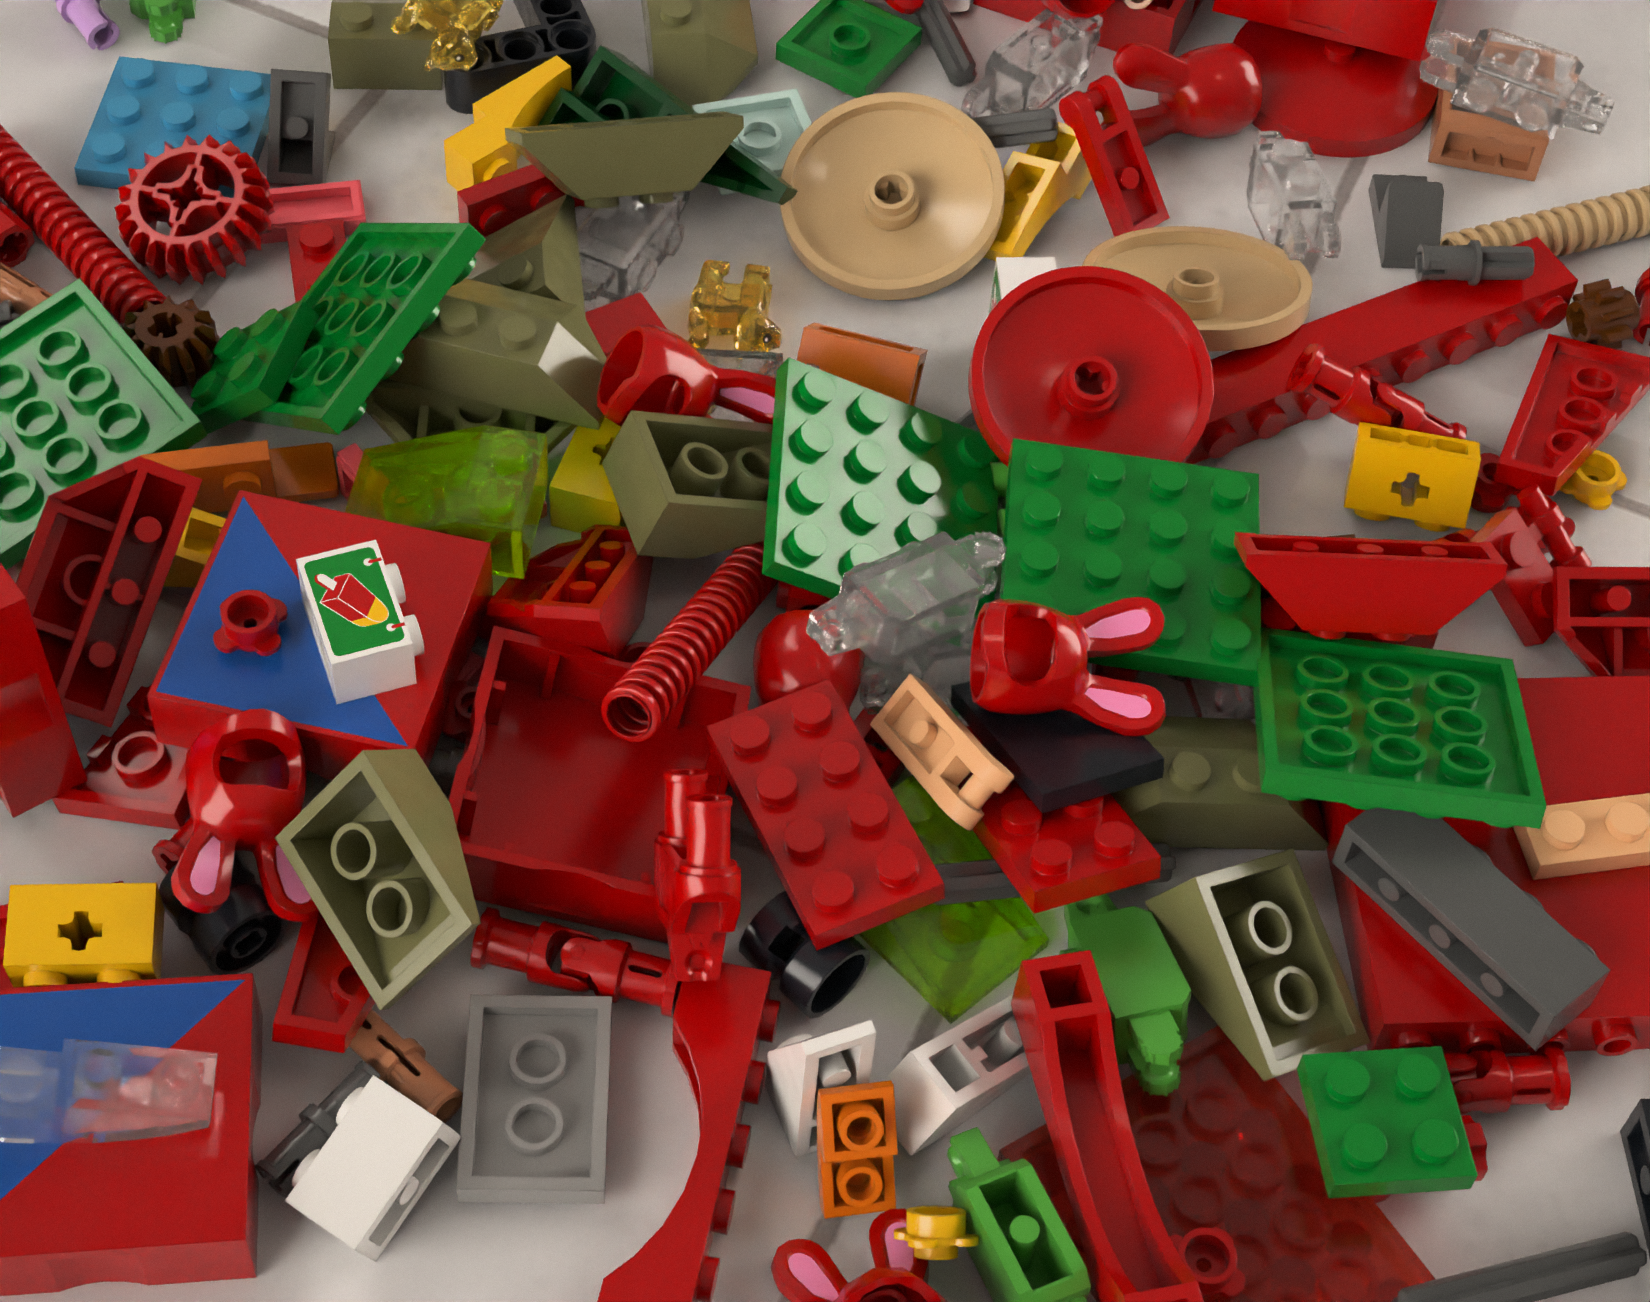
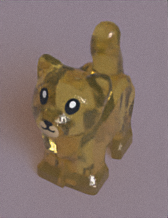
(456, 26)
(733, 308)

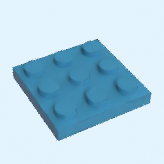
(166, 102)

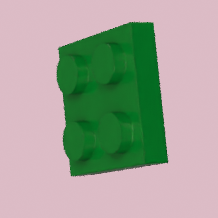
(849, 45)
(252, 366)
(1386, 1122)

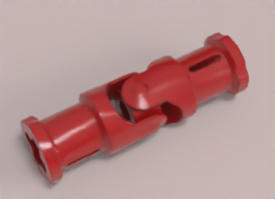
(1360, 397)
(588, 962)
(1494, 1081)

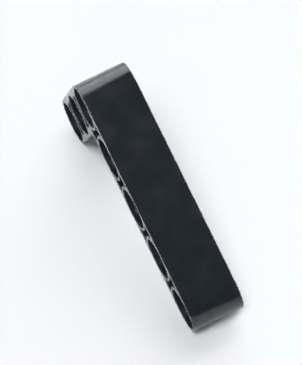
(549, 31)

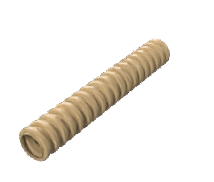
(1568, 227)

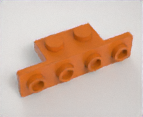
(282, 473)

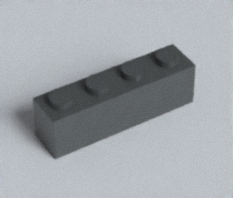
(1472, 920)

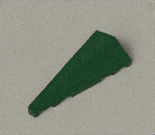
(621, 90)

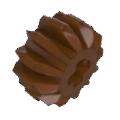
(175, 339)

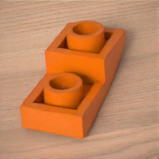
(856, 1149)

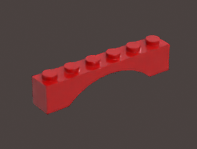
(717, 1046)
(1080, 1091)

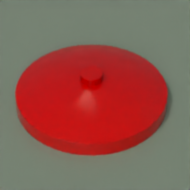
(1336, 93)
(1091, 366)

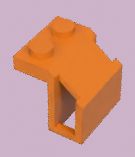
(865, 360)

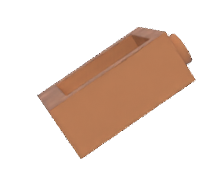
(1483, 143)

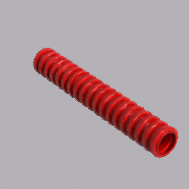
(71, 233)
(687, 646)

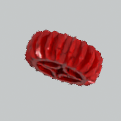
(205, 226)

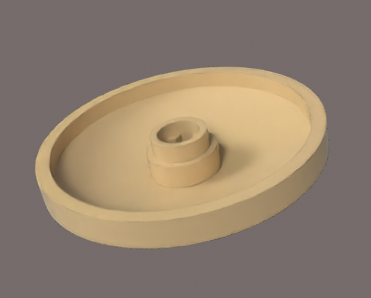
(893, 196)
(1226, 281)

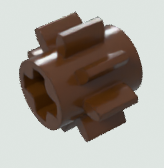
(1603, 314)

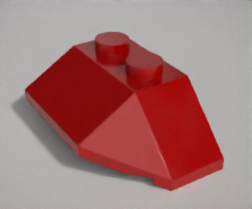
(100, 574)
(1370, 583)
(580, 592)
(1604, 617)

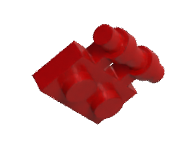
(1528, 584)

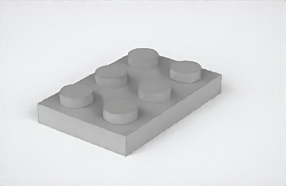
(535, 1100)

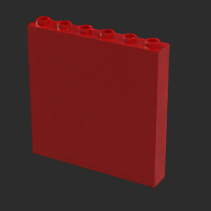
(1587, 746)

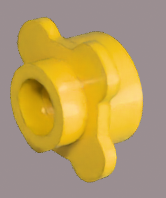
(1596, 481)
(936, 1232)

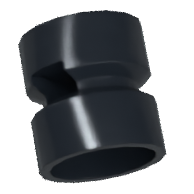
(238, 932)
(808, 976)

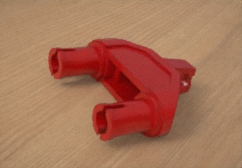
(695, 876)

